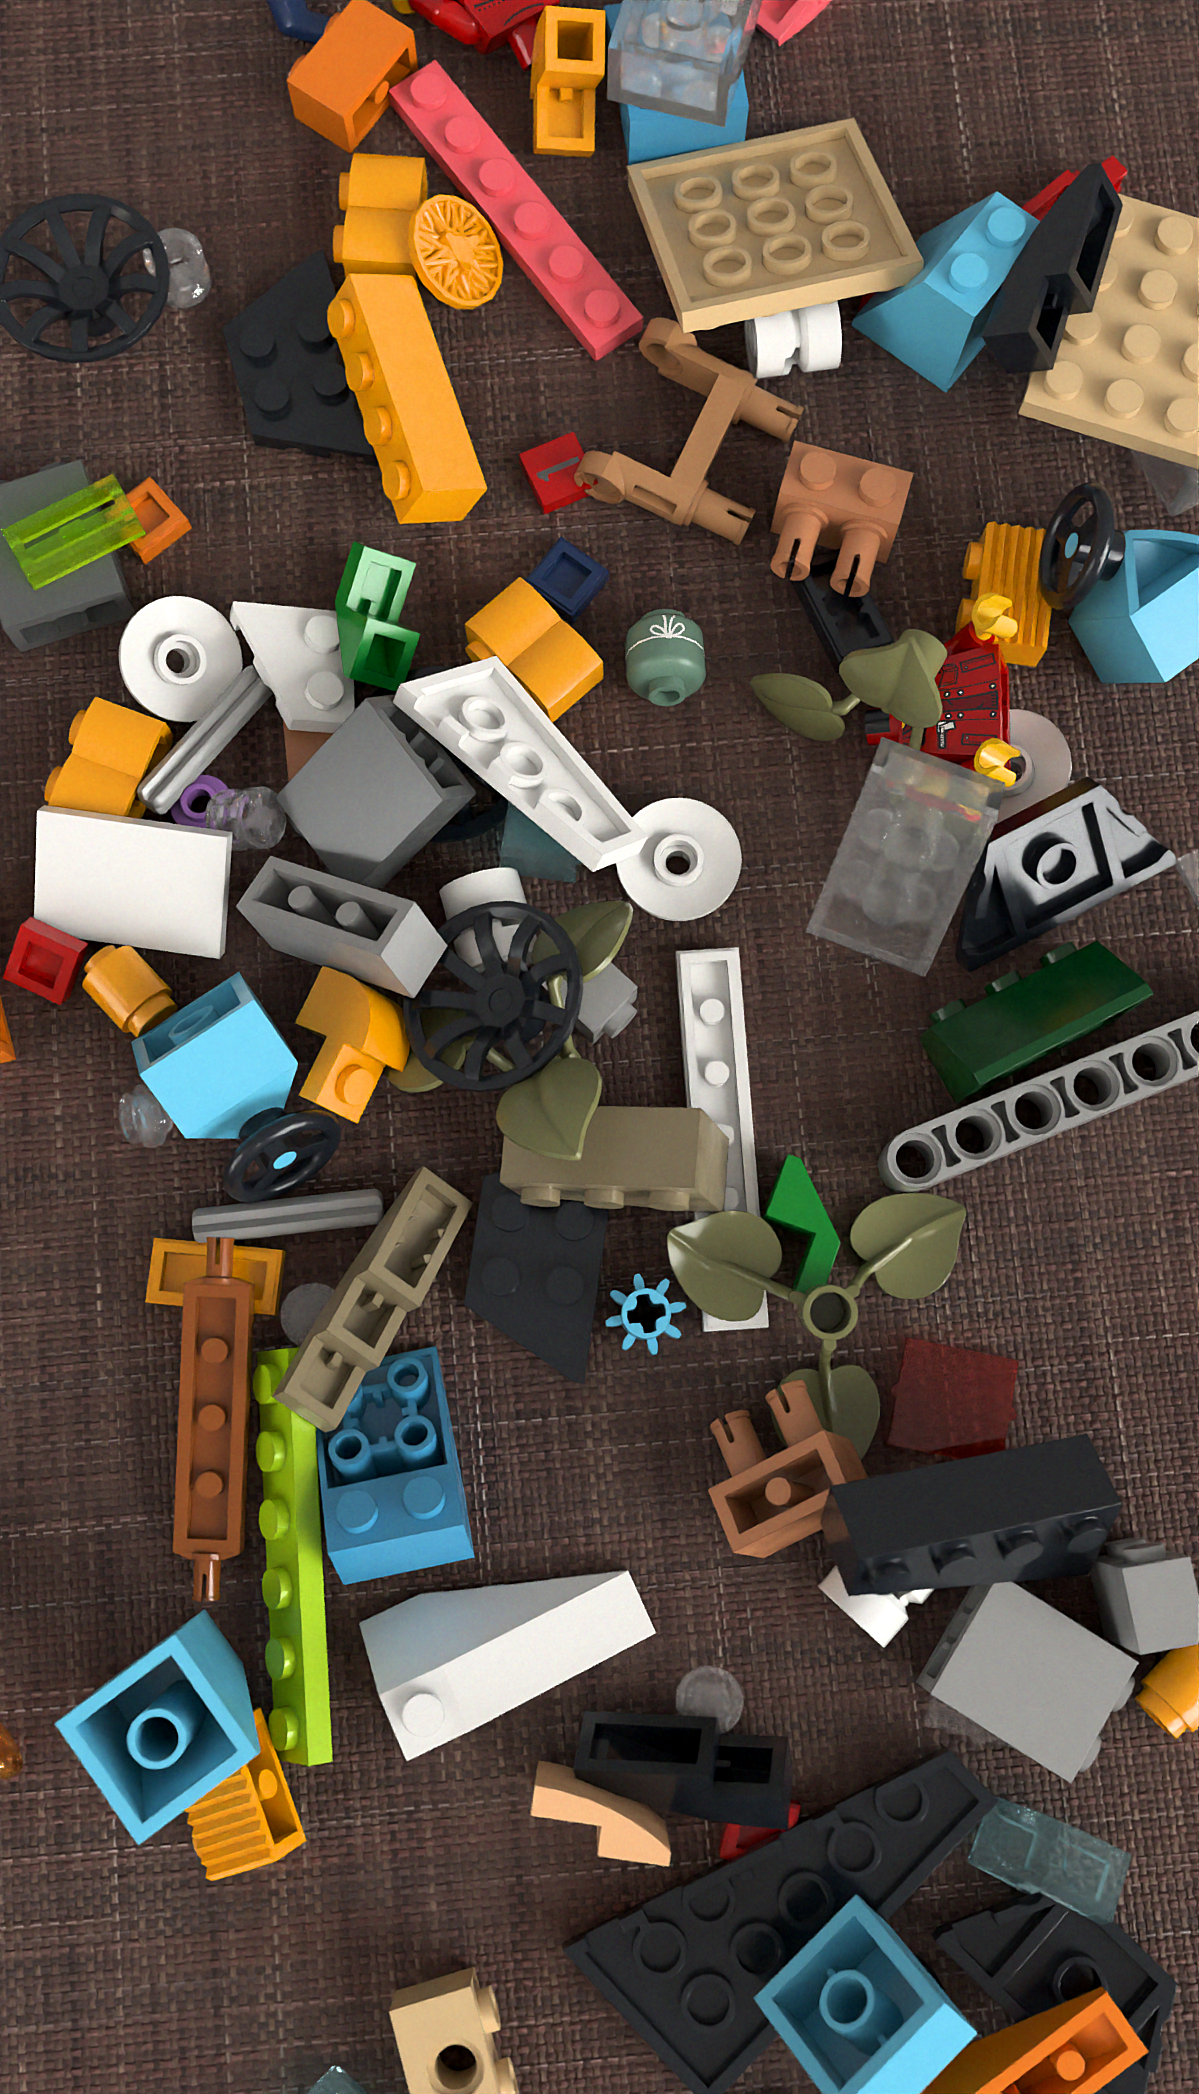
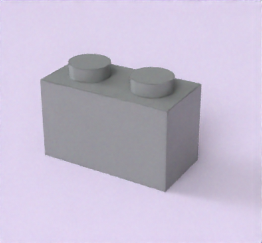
(1146, 1596)

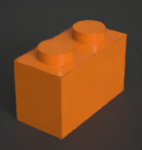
(348, 72)

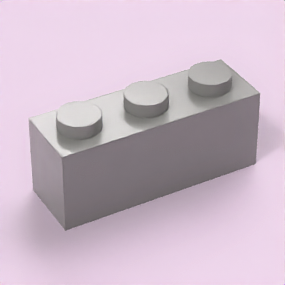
(343, 926)

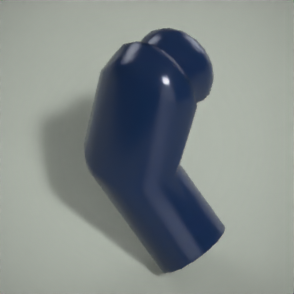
(297, 20)

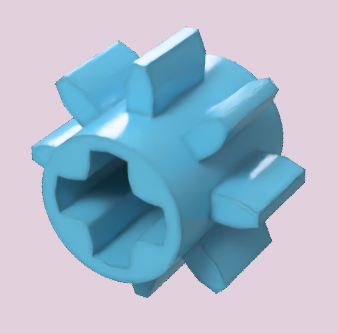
(655, 1299)

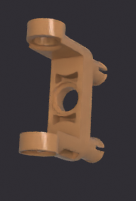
(685, 493)

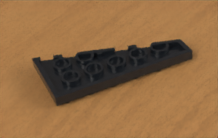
(705, 1947)

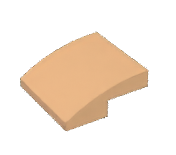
(623, 1825)

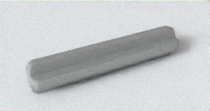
(203, 741)
(289, 1215)

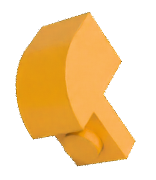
(563, 80)
(360, 1036)

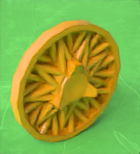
(455, 252)

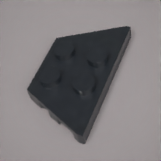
(295, 370)
(1052, 868)
(538, 1273)
(1043, 1954)

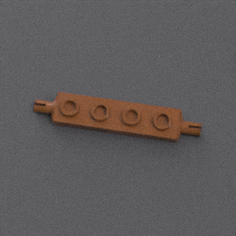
(213, 1418)

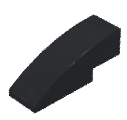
(1054, 274)
(688, 1766)

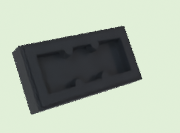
(838, 619)

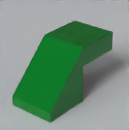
(368, 611)
(798, 1209)

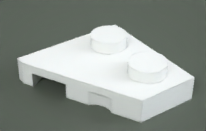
(300, 662)

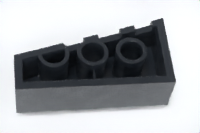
(973, 1520)

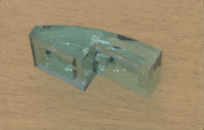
(1052, 1859)

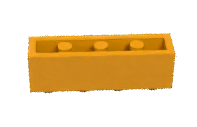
(405, 398)

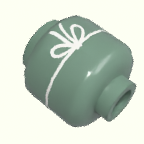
(665, 657)

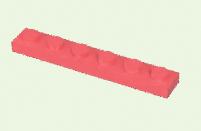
(516, 210)

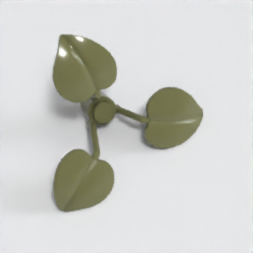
(887, 677)
(556, 1104)
(907, 1245)

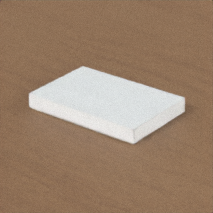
(133, 881)

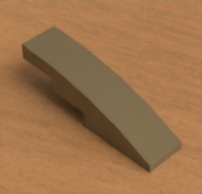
(372, 1300)

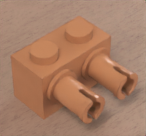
(837, 505)
(784, 1496)

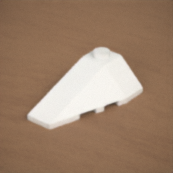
(481, 1651)

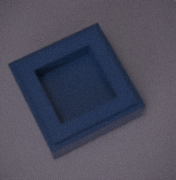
(568, 579)

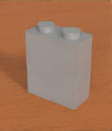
(1029, 1676)

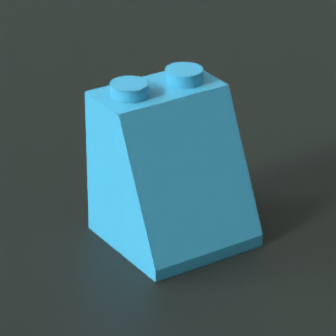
(943, 310)
(166, 1727)

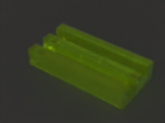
(77, 541)

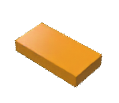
(182, 1261)

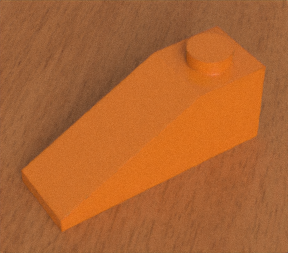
(1054, 2052)

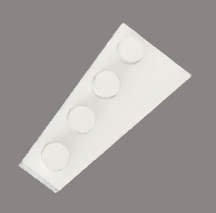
(518, 751)

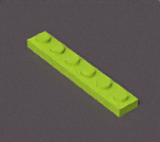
(294, 1572)

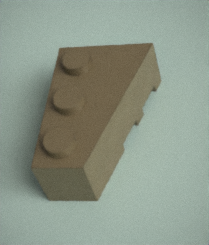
(632, 1159)

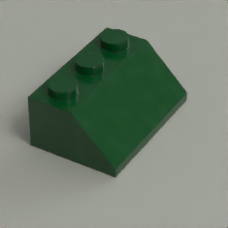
(1030, 1017)

